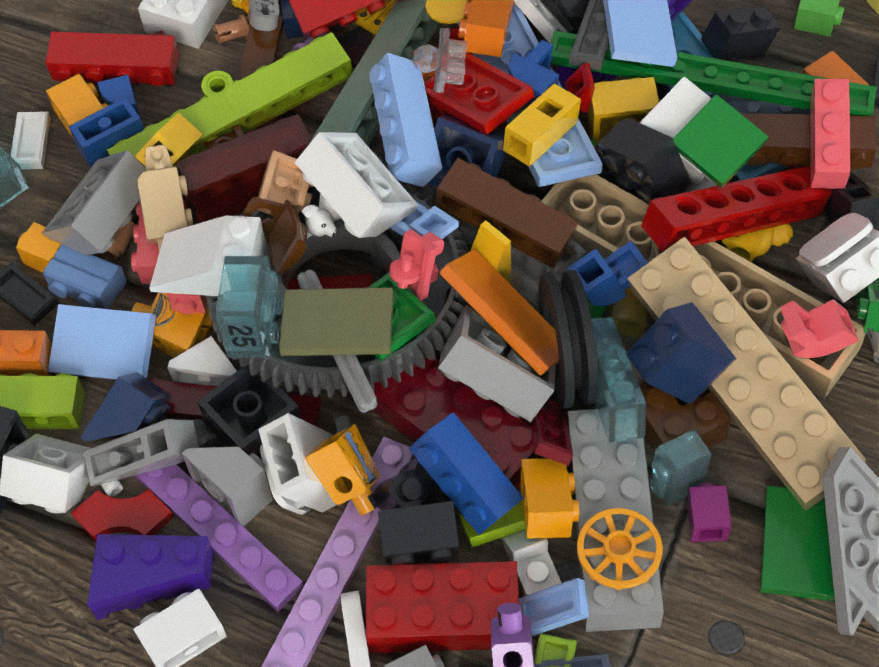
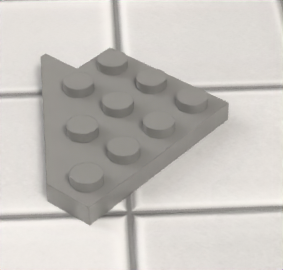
(853, 534)

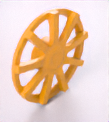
(619, 549)

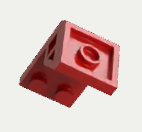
(483, 99)

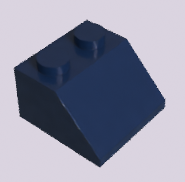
(464, 142)
(681, 353)
(128, 407)

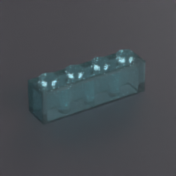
(619, 394)

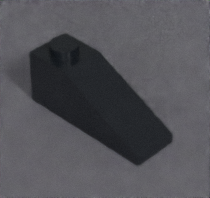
(855, 198)

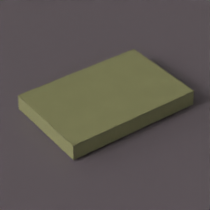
(337, 322)

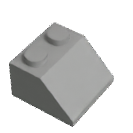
(231, 479)

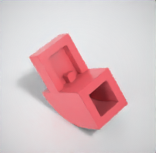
(819, 330)

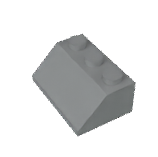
(98, 205)
(493, 368)

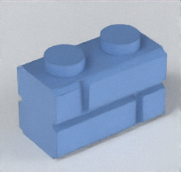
(85, 278)

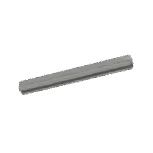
(347, 364)

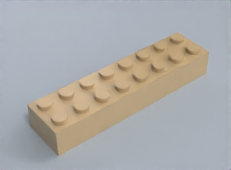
(759, 386)

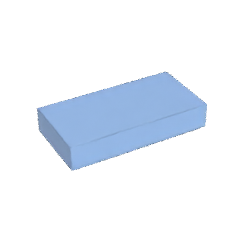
(556, 606)

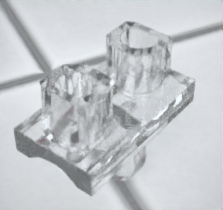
(446, 60)

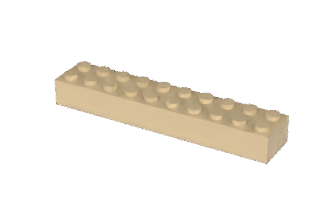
(614, 217)

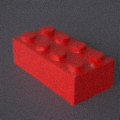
(436, 605)

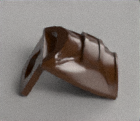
(284, 232)

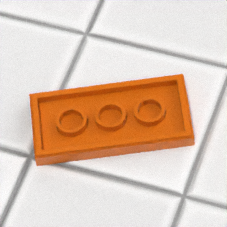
(504, 309)

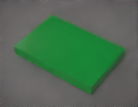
(795, 548)

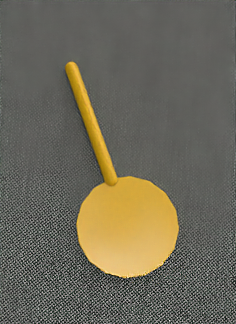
(445, 10)

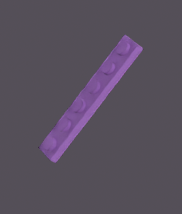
(226, 535)

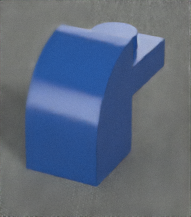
(534, 69)
(607, 278)

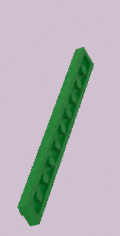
(722, 77)

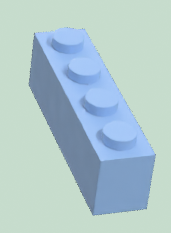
(405, 120)

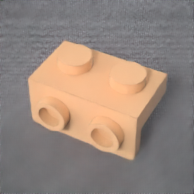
(284, 182)

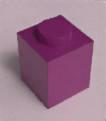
(708, 513)

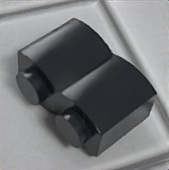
(406, 488)

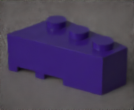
(145, 569)

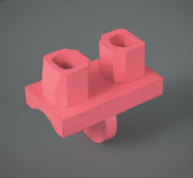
(416, 263)

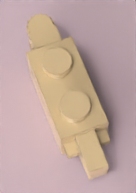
(161, 196)

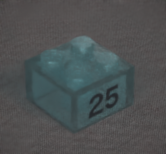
(248, 307)

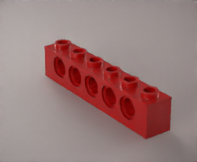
(734, 209)

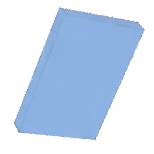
(640, 31)
(101, 342)

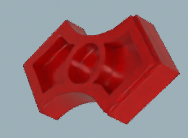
(110, 515)

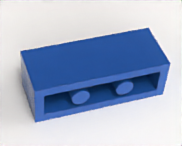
(465, 473)

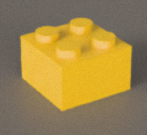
(619, 101)

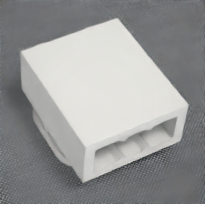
(675, 113)
(842, 257)
(288, 473)

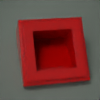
(582, 86)

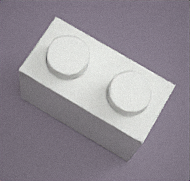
(180, 630)

